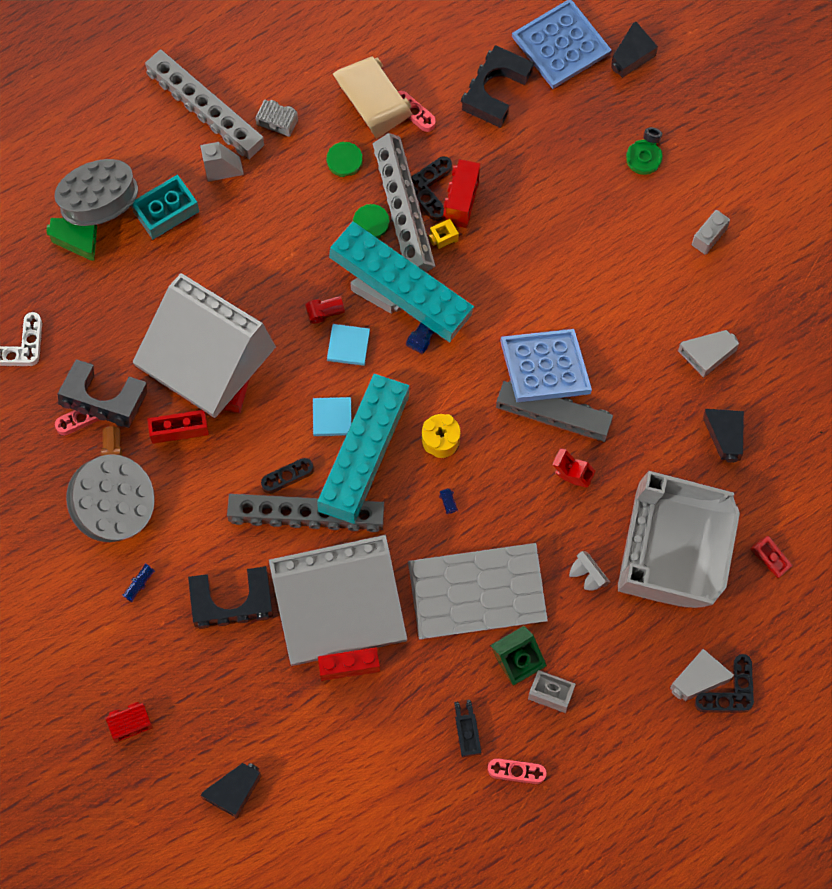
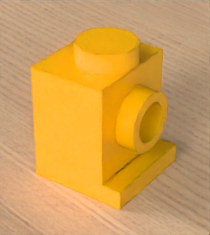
(444, 229)

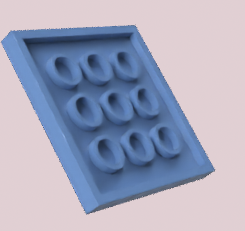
(561, 43)
(545, 365)

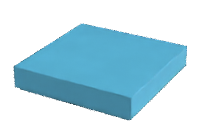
(348, 344)
(331, 416)

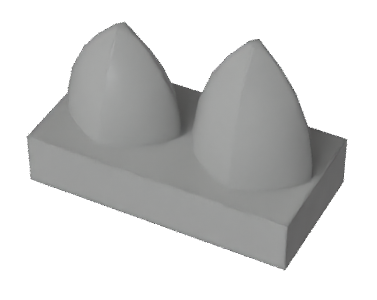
(586, 564)

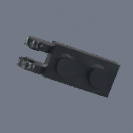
(467, 731)

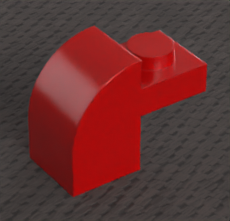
(573, 470)

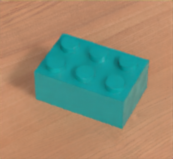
(165, 207)

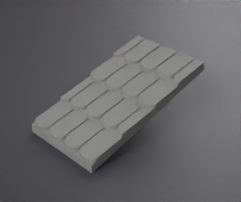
(477, 591)

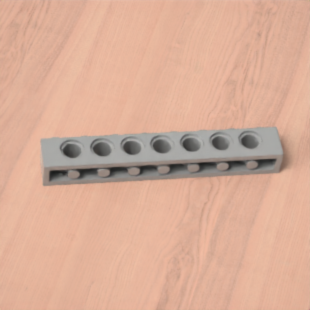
(162, 62)
(403, 201)

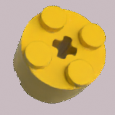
(441, 425)

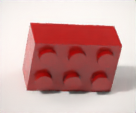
(462, 192)

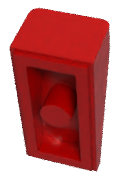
(771, 556)

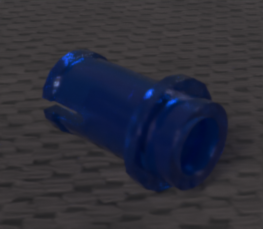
(448, 500)

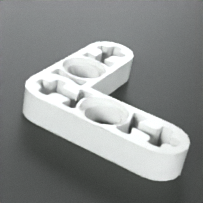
(22, 352)

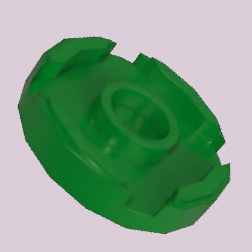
(644, 157)
(344, 159)
(372, 219)

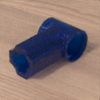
(420, 339)

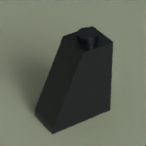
(633, 51)
(726, 432)
(233, 789)

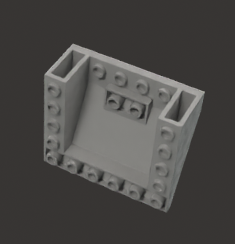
(202, 346)
(338, 599)

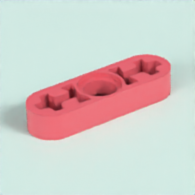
(416, 119)
(78, 425)
(532, 767)

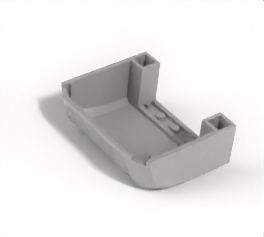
(679, 542)

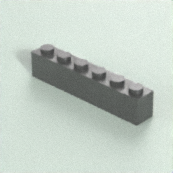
(558, 413)

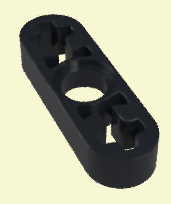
(284, 483)

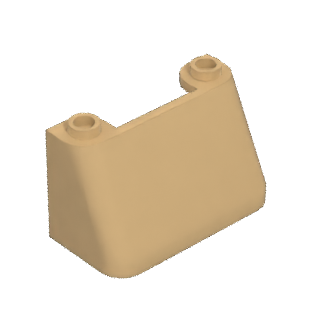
(373, 95)

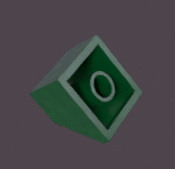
(518, 655)

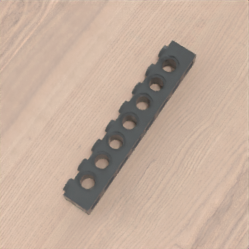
(297, 505)

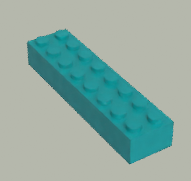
(401, 281)
(363, 449)

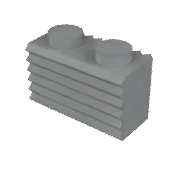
(277, 117)
(710, 232)

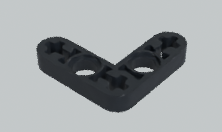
(424, 184)
(739, 692)

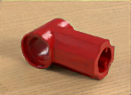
(320, 310)

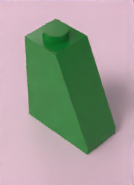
(73, 237)

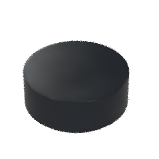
(652, 135)

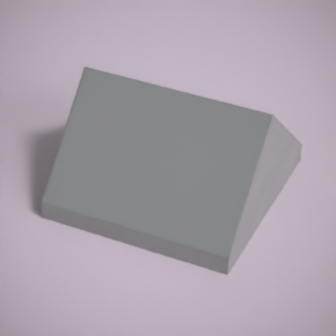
(551, 691)

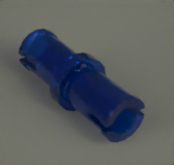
(138, 582)

